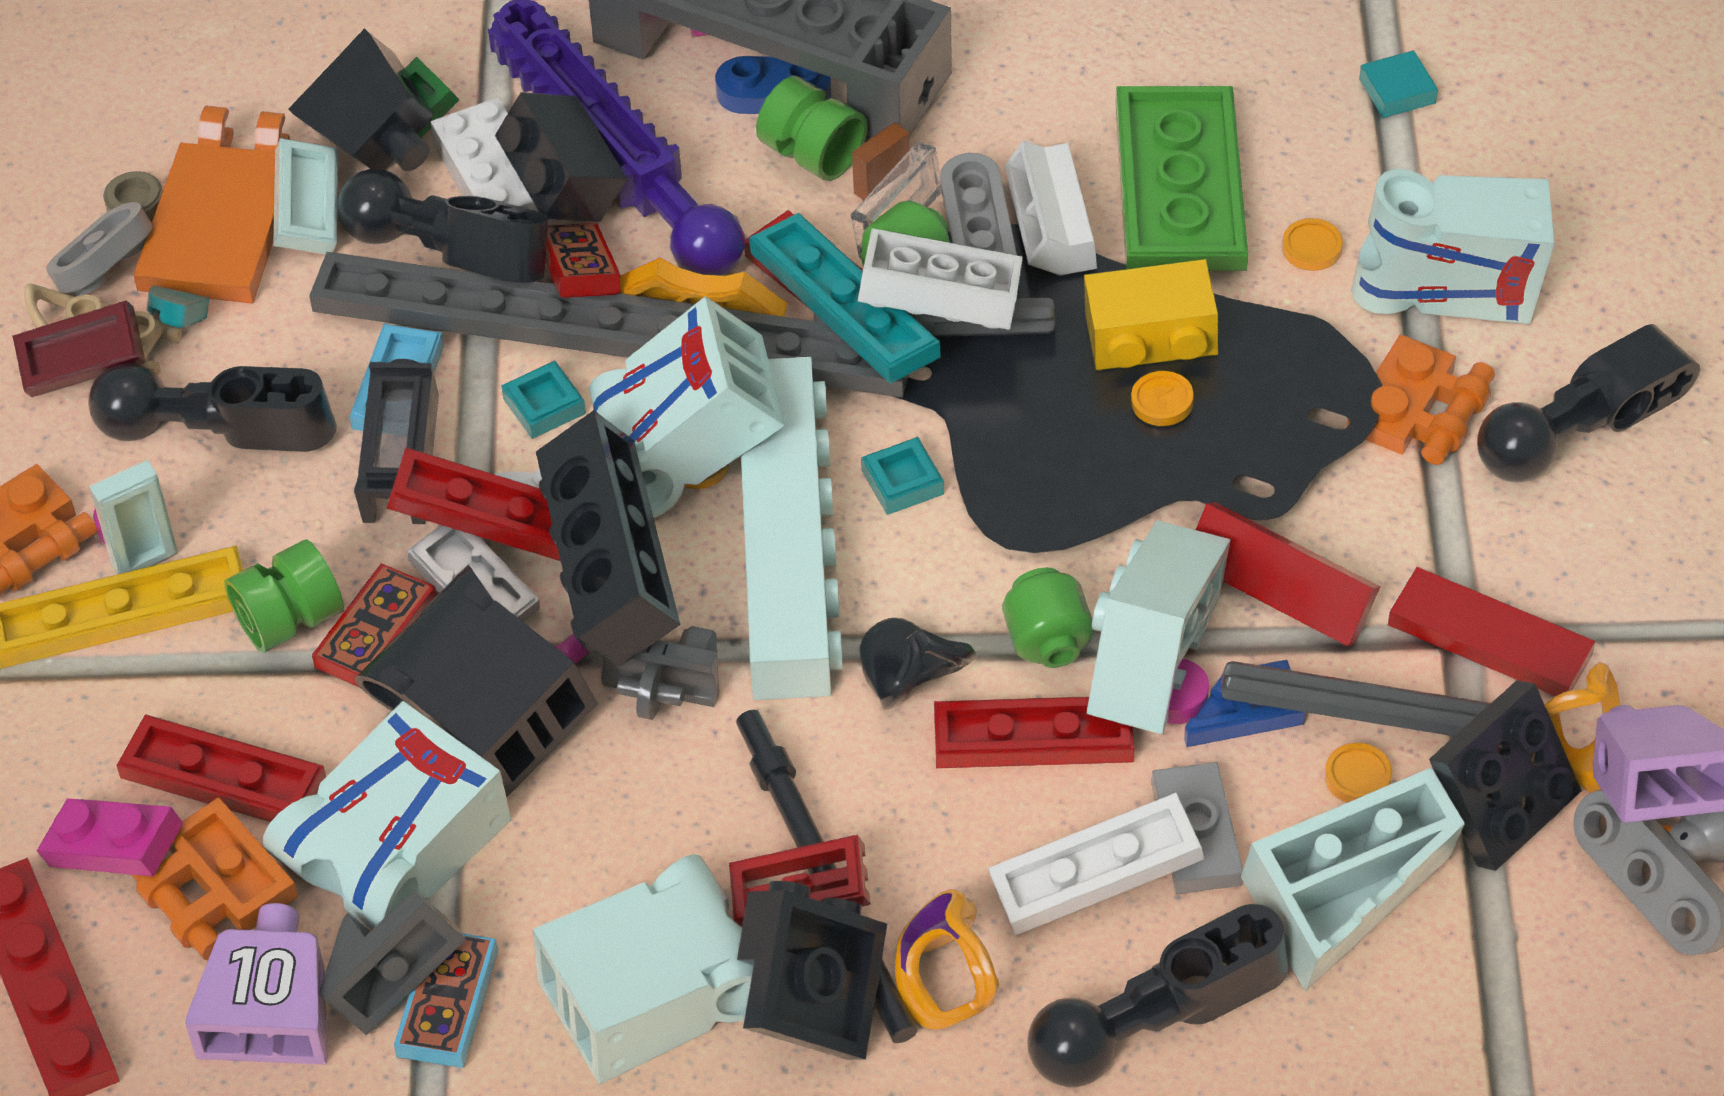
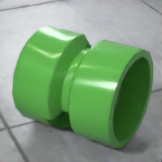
(809, 129)
(281, 597)

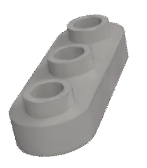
(976, 203)
(1674, 881)

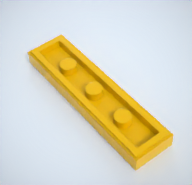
(116, 607)

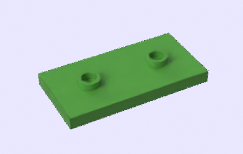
(1180, 176)

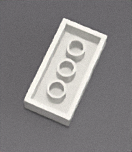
(475, 157)
(940, 279)

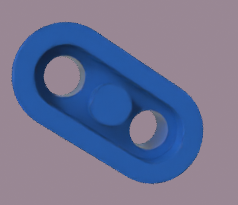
(748, 80)

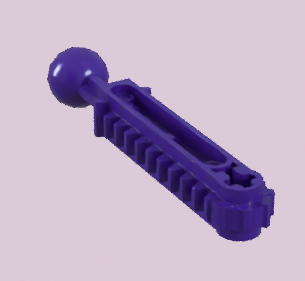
(535, 50)

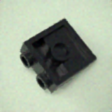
(811, 969)

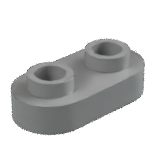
(112, 237)

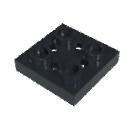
(1477, 769)

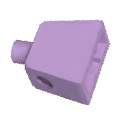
(1659, 762)

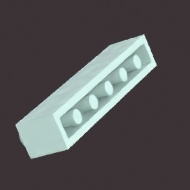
(787, 546)

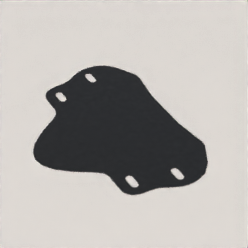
(1061, 457)

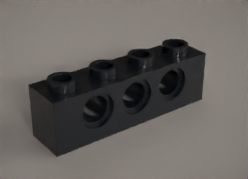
(606, 539)

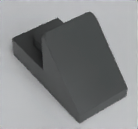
(382, 966)

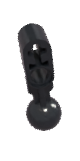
(468, 230)
(1609, 388)
(244, 403)
(1077, 1040)

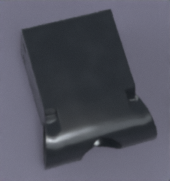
(482, 679)

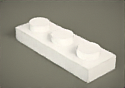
(1096, 863)

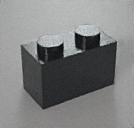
(560, 157)

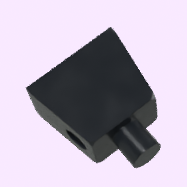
(368, 106)

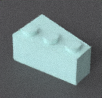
(1150, 621)
(1351, 868)

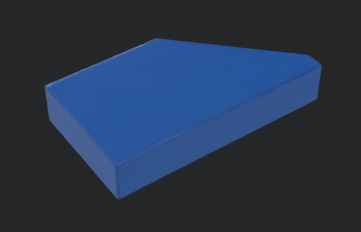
(1231, 719)

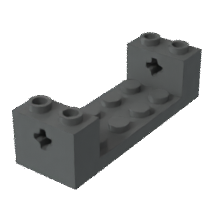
(885, 50)

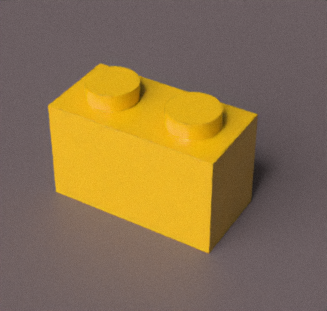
(1151, 314)

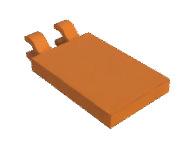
(215, 213)

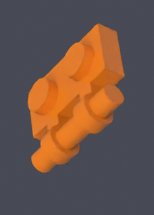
(1411, 382)
(35, 509)
(228, 867)

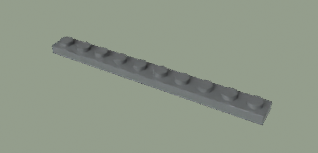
(539, 316)

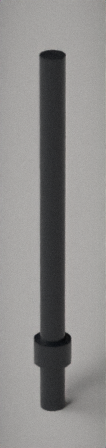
(776, 774)

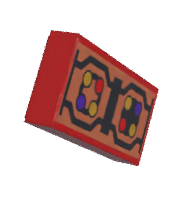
(581, 261)
(371, 621)

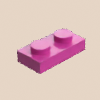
(110, 837)

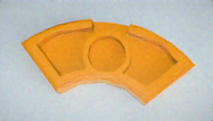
(668, 282)

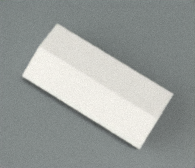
(1050, 209)

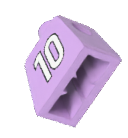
(262, 995)

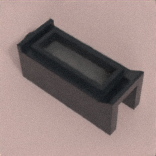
(397, 416)

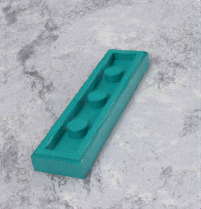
(830, 287)

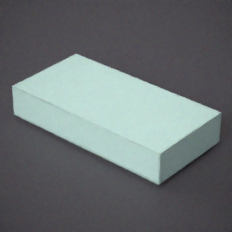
(305, 196)
(134, 518)

